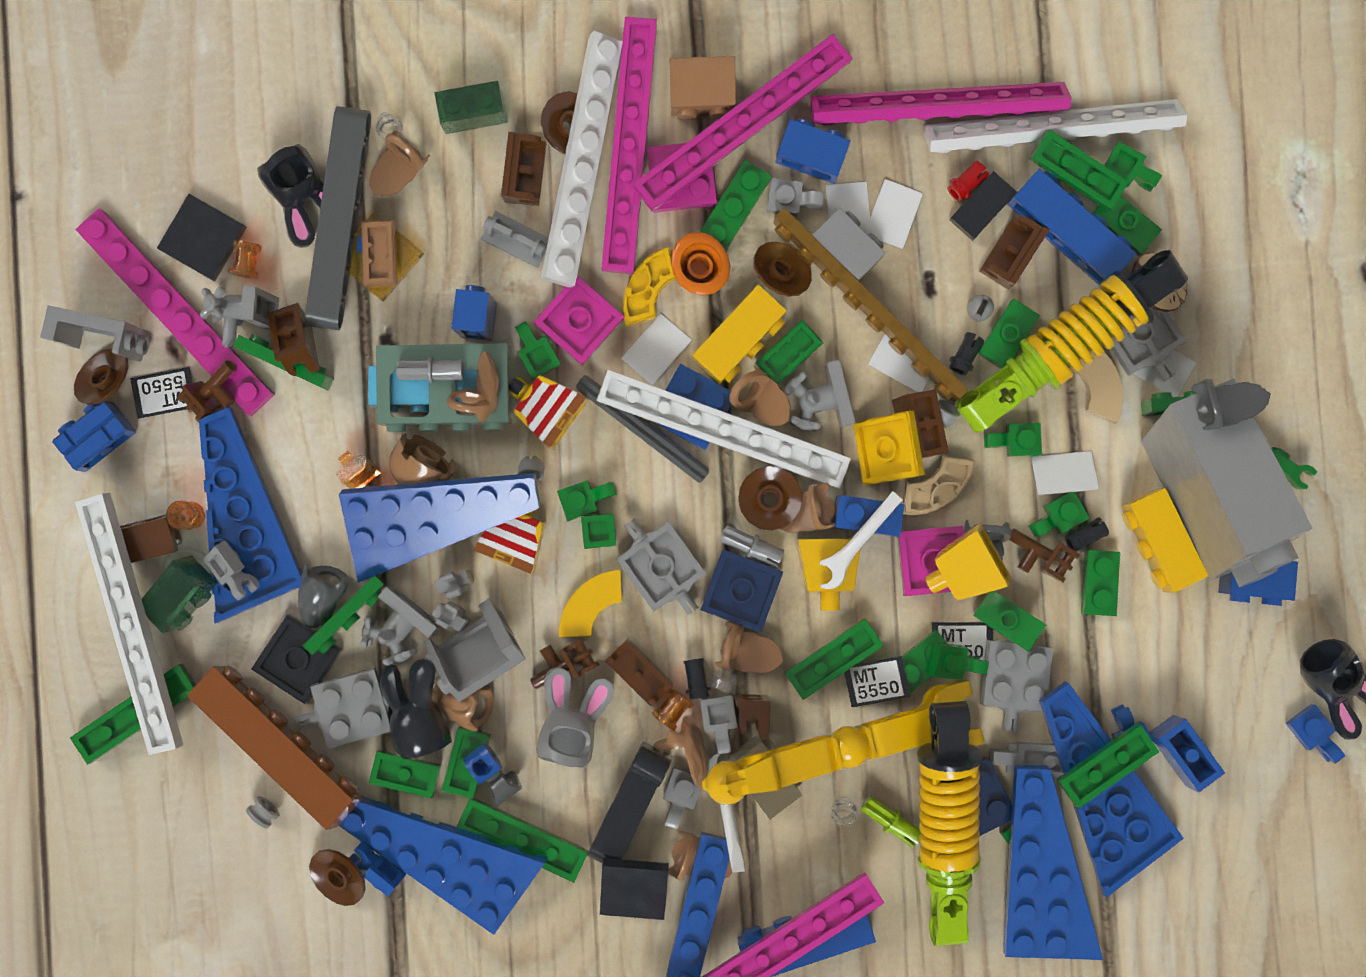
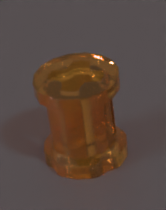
(245, 259)
(177, 520)
(672, 709)

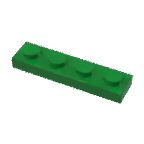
(122, 720)
(505, 829)

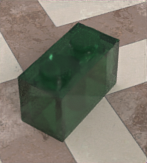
(471, 107)
(178, 594)

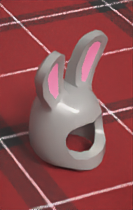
(569, 734)

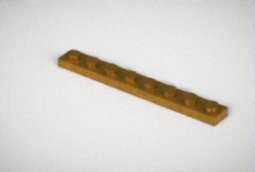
(877, 315)

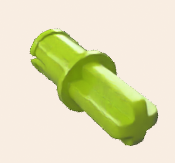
(891, 821)

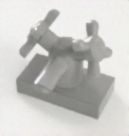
(250, 307)
(822, 398)
(398, 626)

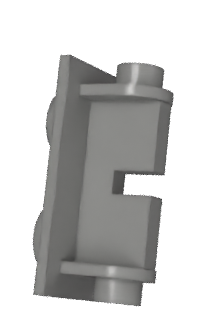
(515, 239)

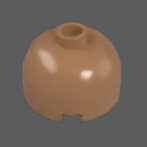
(419, 461)

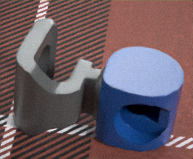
(486, 766)

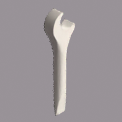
(841, 560)
(731, 830)

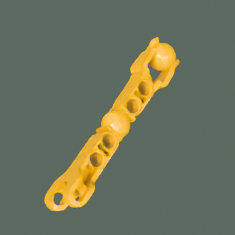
(842, 749)

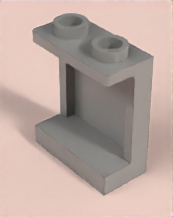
(67, 329)
(475, 654)

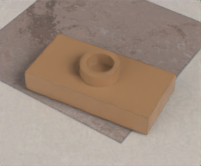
(379, 253)

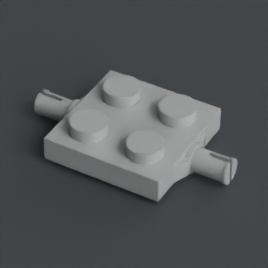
(1150, 345)
(661, 566)
(1015, 679)
(348, 708)

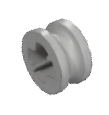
(262, 812)

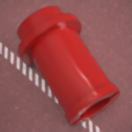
(967, 181)

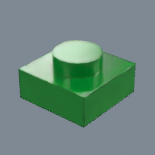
(598, 531)

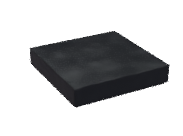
(201, 237)
(290, 664)
(633, 888)

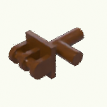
(206, 397)
(1036, 550)
(570, 662)

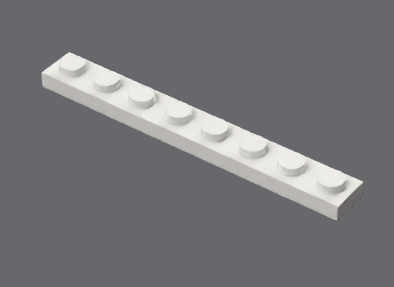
(1067, 124)
(581, 159)
(722, 429)
(129, 623)

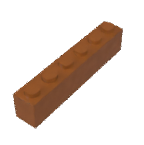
(275, 746)

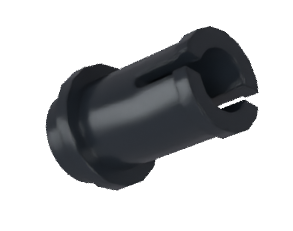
(963, 360)
(1086, 535)
(696, 679)

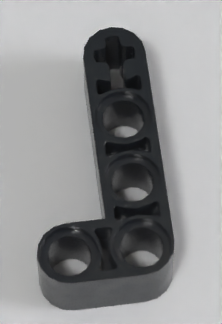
(630, 803)

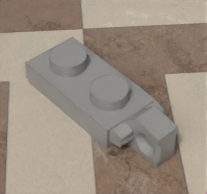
(1027, 754)

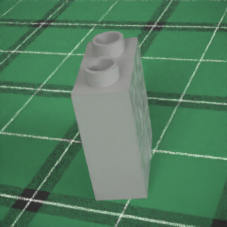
(1227, 492)

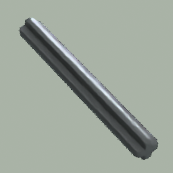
(647, 433)

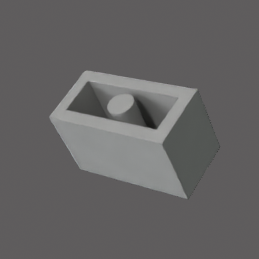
(850, 243)

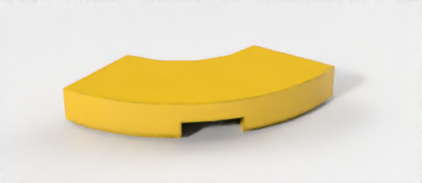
(645, 287)
(588, 602)

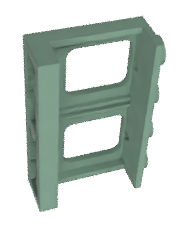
(439, 390)

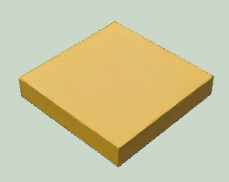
(888, 448)

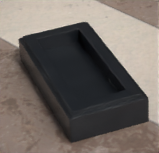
(983, 205)

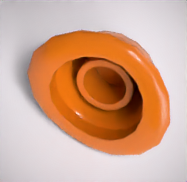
(700, 263)

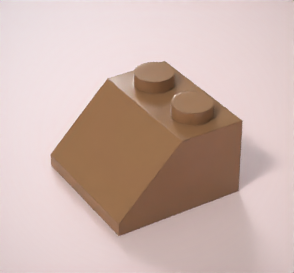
(702, 86)

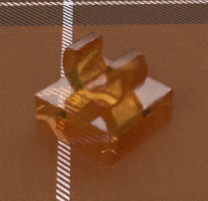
(357, 470)

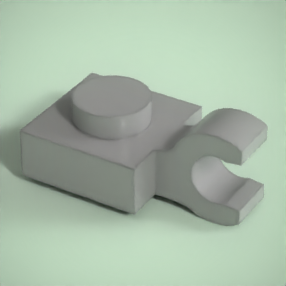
(789, 195)
(227, 569)
(454, 583)
(450, 616)
(719, 717)
(682, 793)

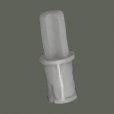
(430, 369)
(752, 546)

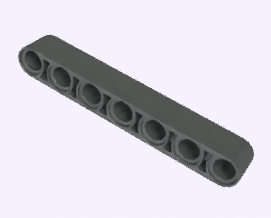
(338, 218)

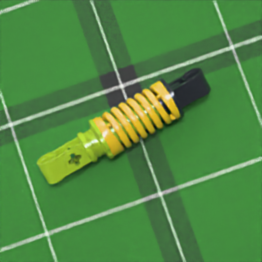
(1073, 337)
(949, 819)

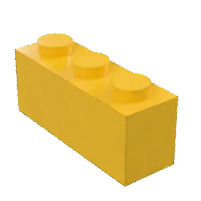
(740, 335)
(1163, 541)

